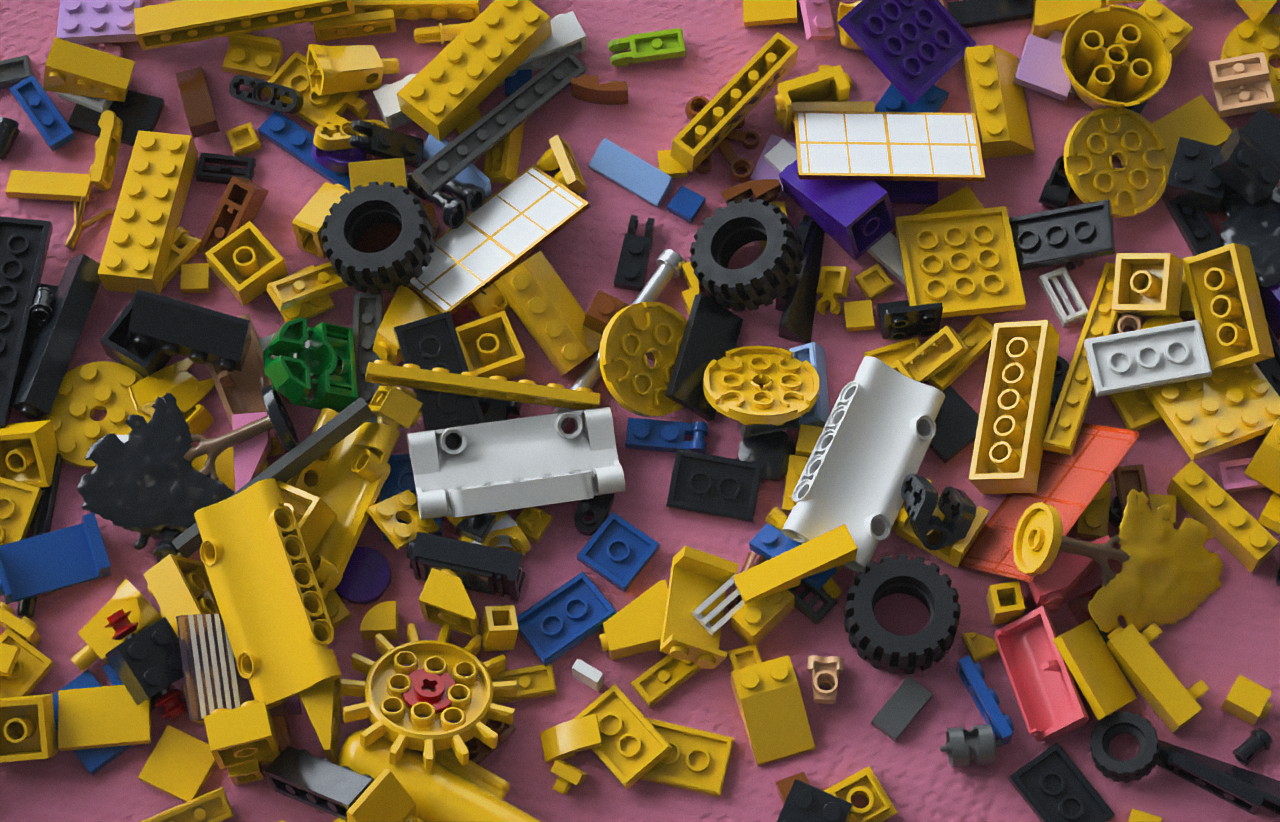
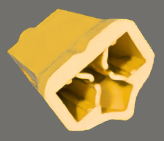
(346, 68)
(99, 638)

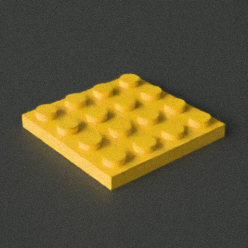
(961, 261)
(1217, 409)

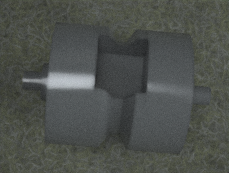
(971, 745)

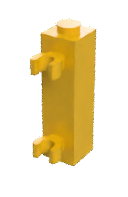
(1153, 677)

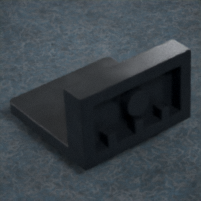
(902, 320)

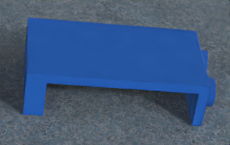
(53, 561)

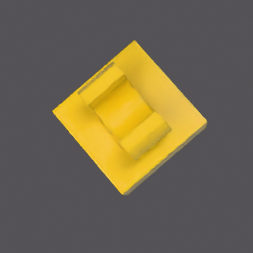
(534, 523)
(567, 775)

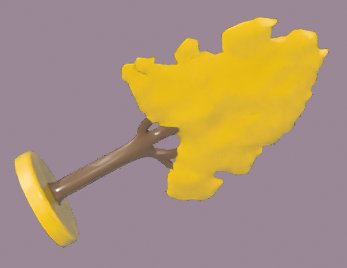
(1162, 569)

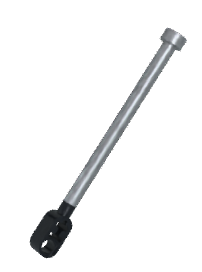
(669, 266)

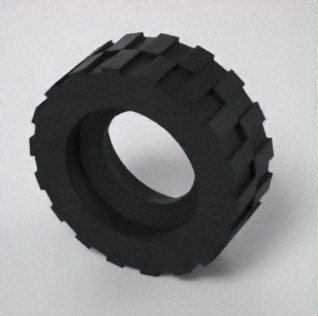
(1130, 769)

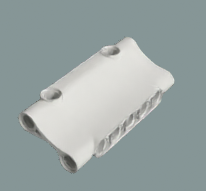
(862, 458)
(515, 464)

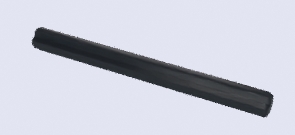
(41, 526)

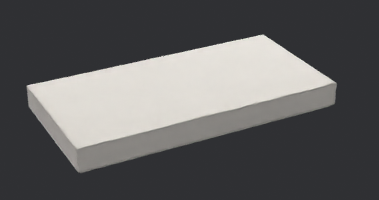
(1147, 358)

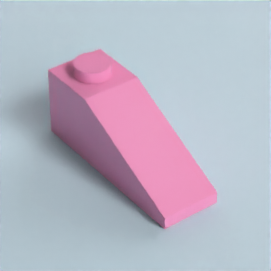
(251, 453)

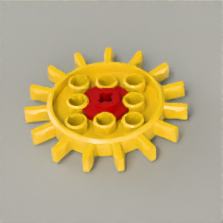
(428, 695)

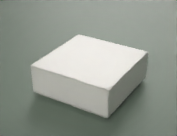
(587, 674)

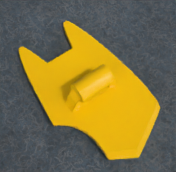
(173, 380)

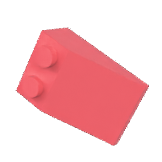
(1060, 580)

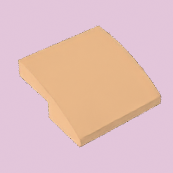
(1241, 84)

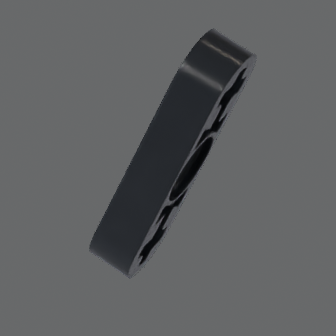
(276, 90)

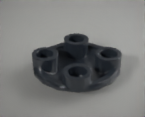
(771, 451)

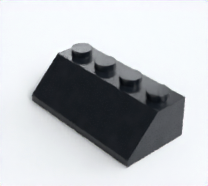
(189, 331)

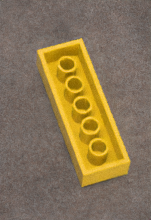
(473, 65)
(148, 212)
(1015, 407)

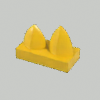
(562, 157)

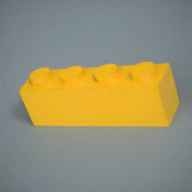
(1222, 515)

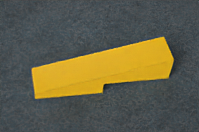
(932, 356)
(795, 564)

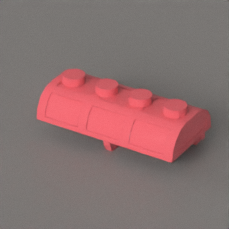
(1040, 676)

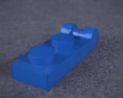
(665, 435)

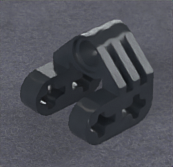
(921, 503)

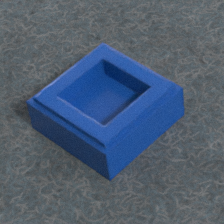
(516, 81)
(686, 204)

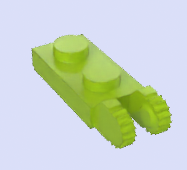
(647, 47)

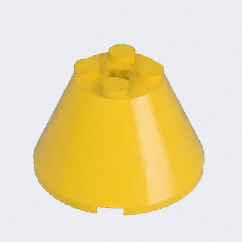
(1115, 57)

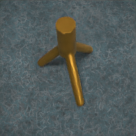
(78, 226)

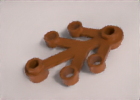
(736, 163)

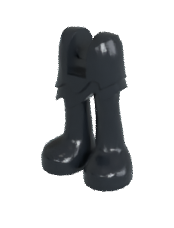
(454, 208)

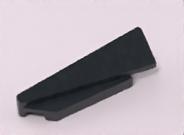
(800, 300)
(1224, 780)

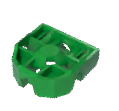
(329, 352)

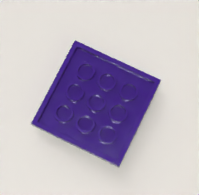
(908, 41)

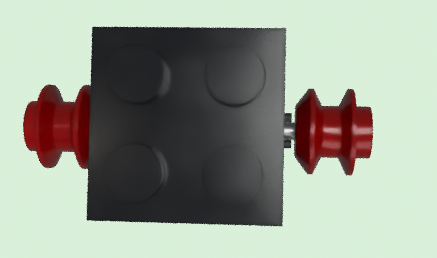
(148, 661)

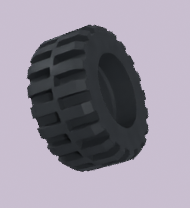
(367, 208)
(763, 278)
(909, 578)

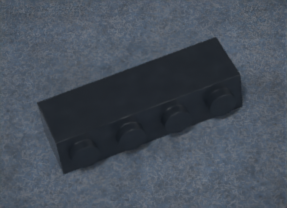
(316, 781)

